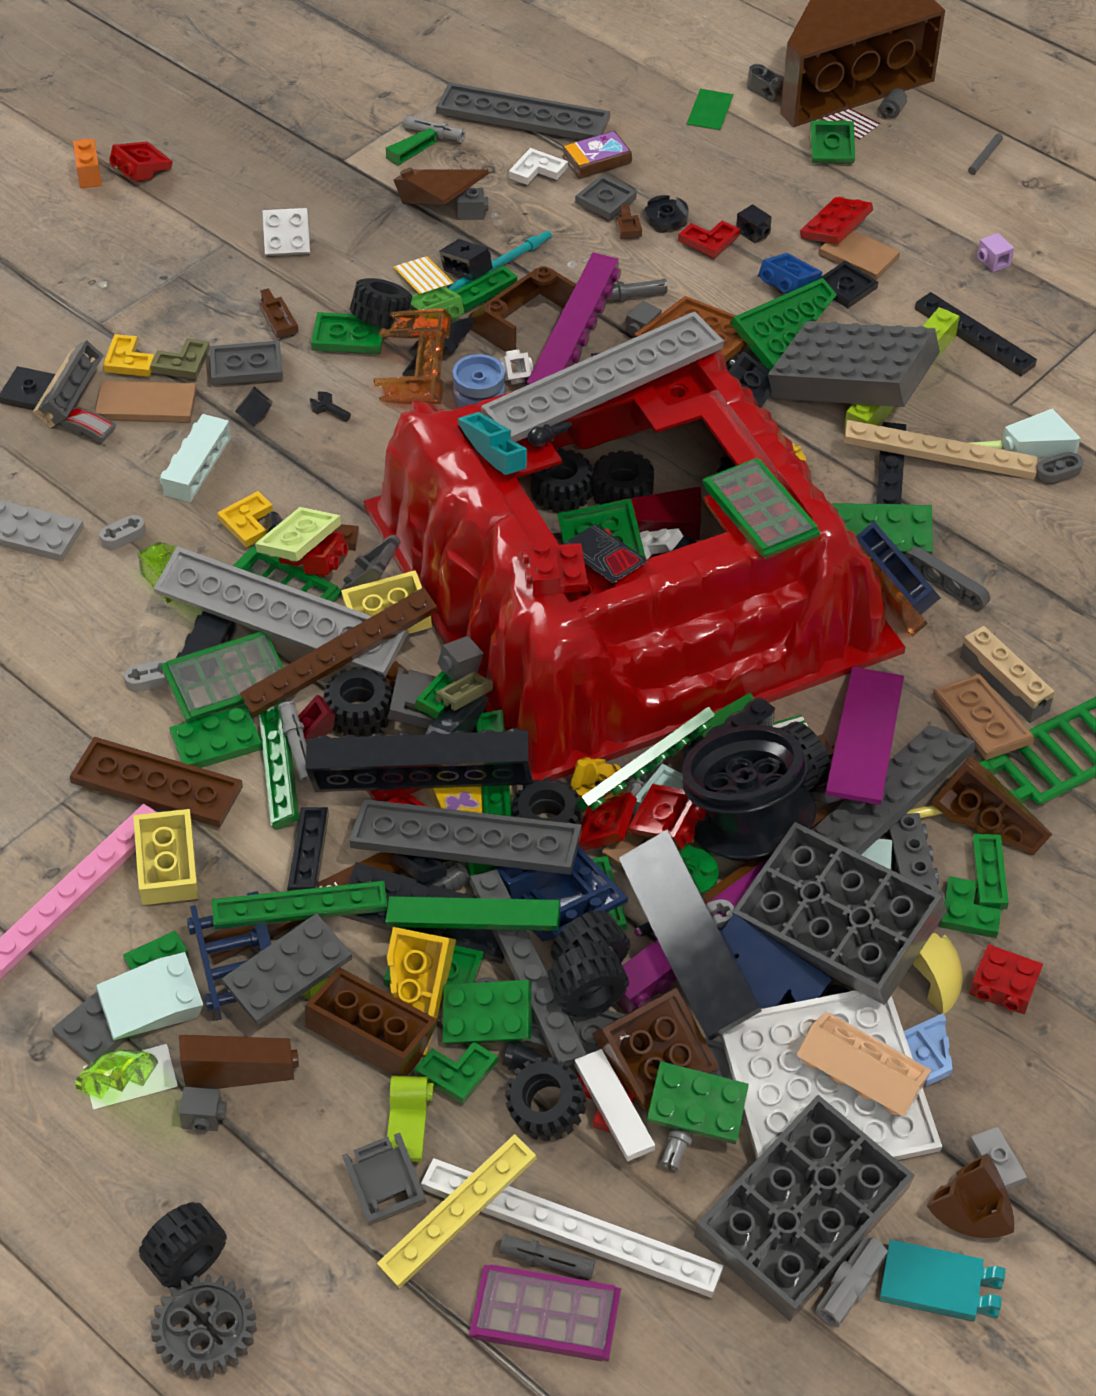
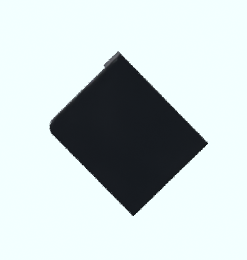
(254, 406)

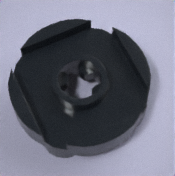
(675, 216)

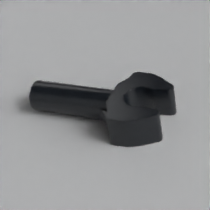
(326, 405)

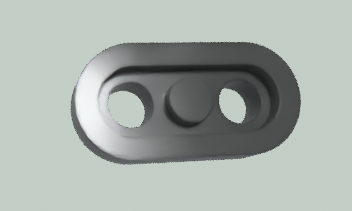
(1059, 467)

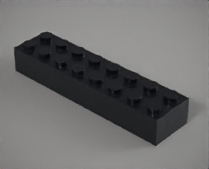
(420, 761)

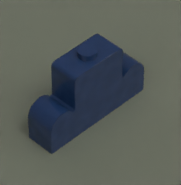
(897, 568)
(772, 968)

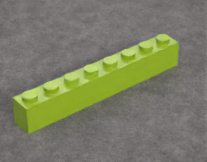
(946, 329)

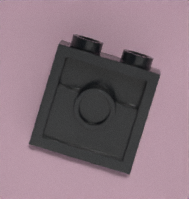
(752, 376)

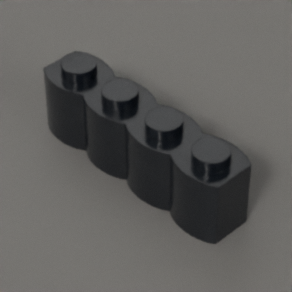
(754, 713)

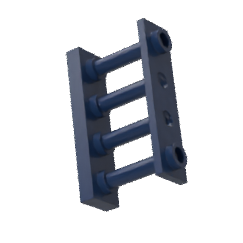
(257, 937)

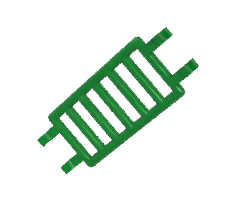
(1027, 789)

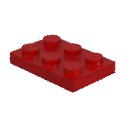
(836, 220)

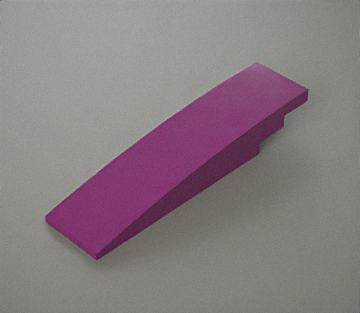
(865, 736)

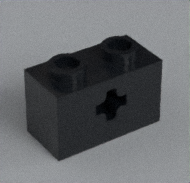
(466, 259)

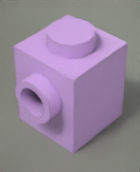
(995, 252)

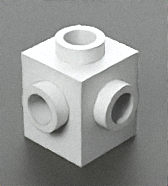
(523, 363)

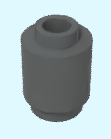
(893, 103)

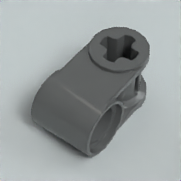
(762, 81)

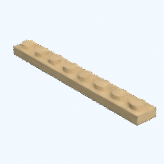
(940, 449)

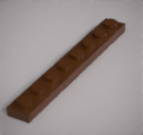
(338, 652)

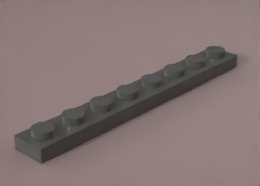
(527, 965)

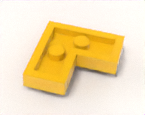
(123, 358)
(243, 516)

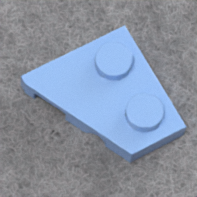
(931, 1047)

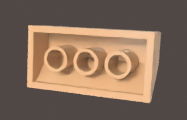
(863, 1063)

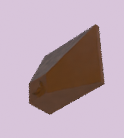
(435, 185)
(653, 1034)

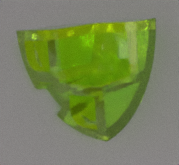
(116, 1071)

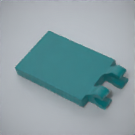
(940, 1281)

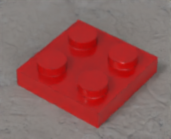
(608, 822)

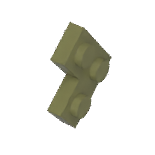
(182, 364)

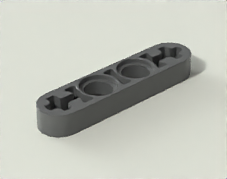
(969, 593)

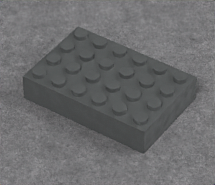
(854, 363)
(841, 912)
(803, 1206)

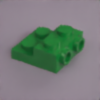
(832, 141)

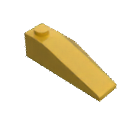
(419, 969)

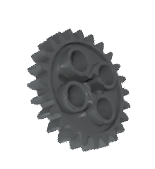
(180, 1344)

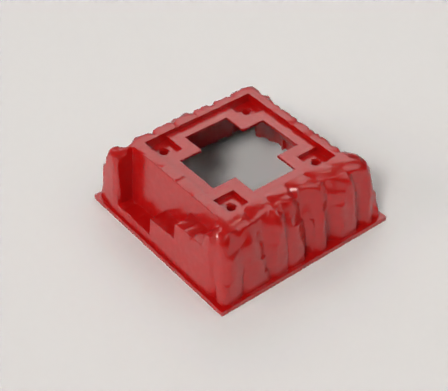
(665, 641)

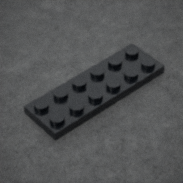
(402, 886)

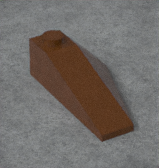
(984, 803)

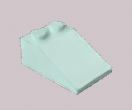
(150, 997)

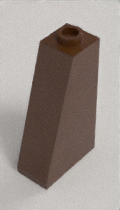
(235, 1060)

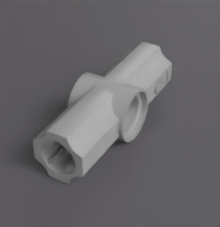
(851, 1281)

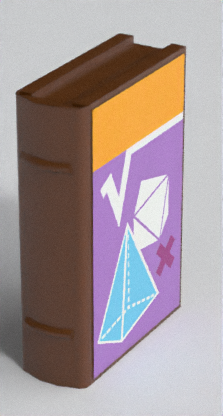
(597, 154)

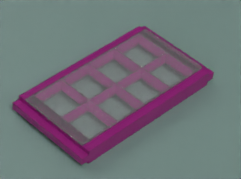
(545, 1312)

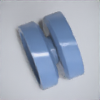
(477, 379)

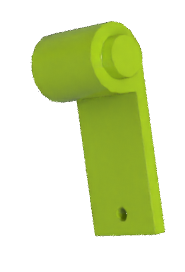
(408, 1112)

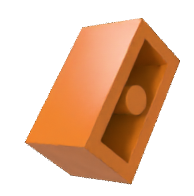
(87, 163)

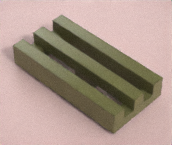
(464, 690)

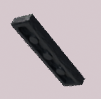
(308, 848)

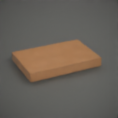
(862, 253)

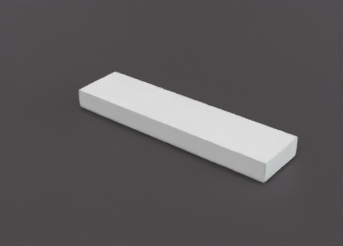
(614, 1105)

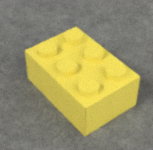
(383, 593)
(165, 857)

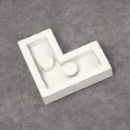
(537, 162)
(660, 541)

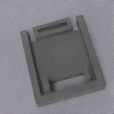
(372, 564)
(405, 692)
(383, 1174)

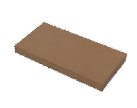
(146, 401)
(983, 716)

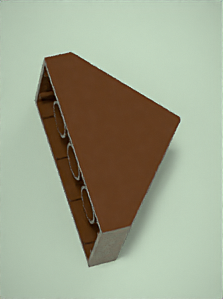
(857, 54)

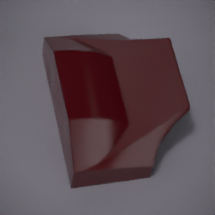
(317, 718)

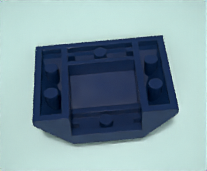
(578, 893)

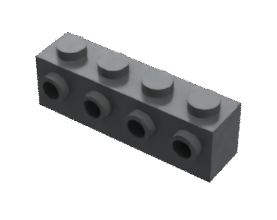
(910, 852)

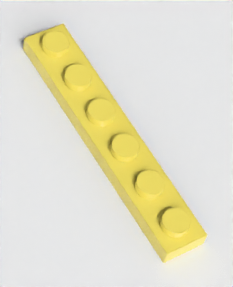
(456, 1211)

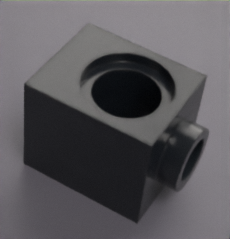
(754, 223)

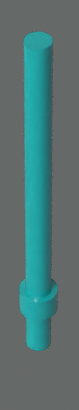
(530, 245)

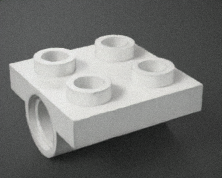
(286, 232)

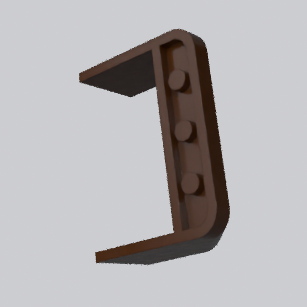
(491, 316)

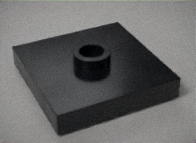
(25, 387)

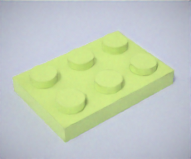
(298, 534)

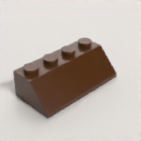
(370, 1023)

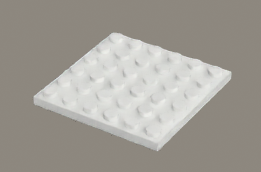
(782, 1086)

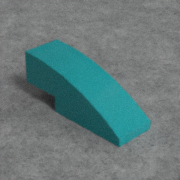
(494, 442)

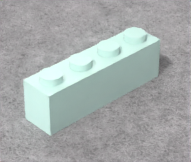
(195, 458)

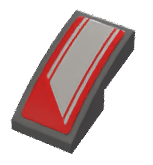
(90, 423)

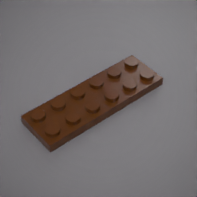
(156, 781)

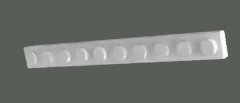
(586, 1232)

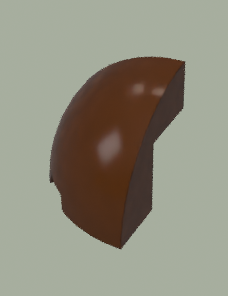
(975, 1201)

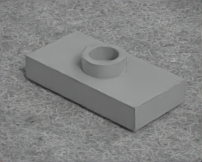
(1001, 1155)

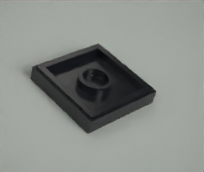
(849, 284)

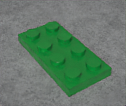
(904, 524)

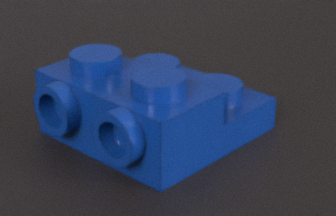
(787, 272)

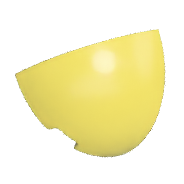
(943, 969)

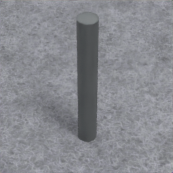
(985, 154)

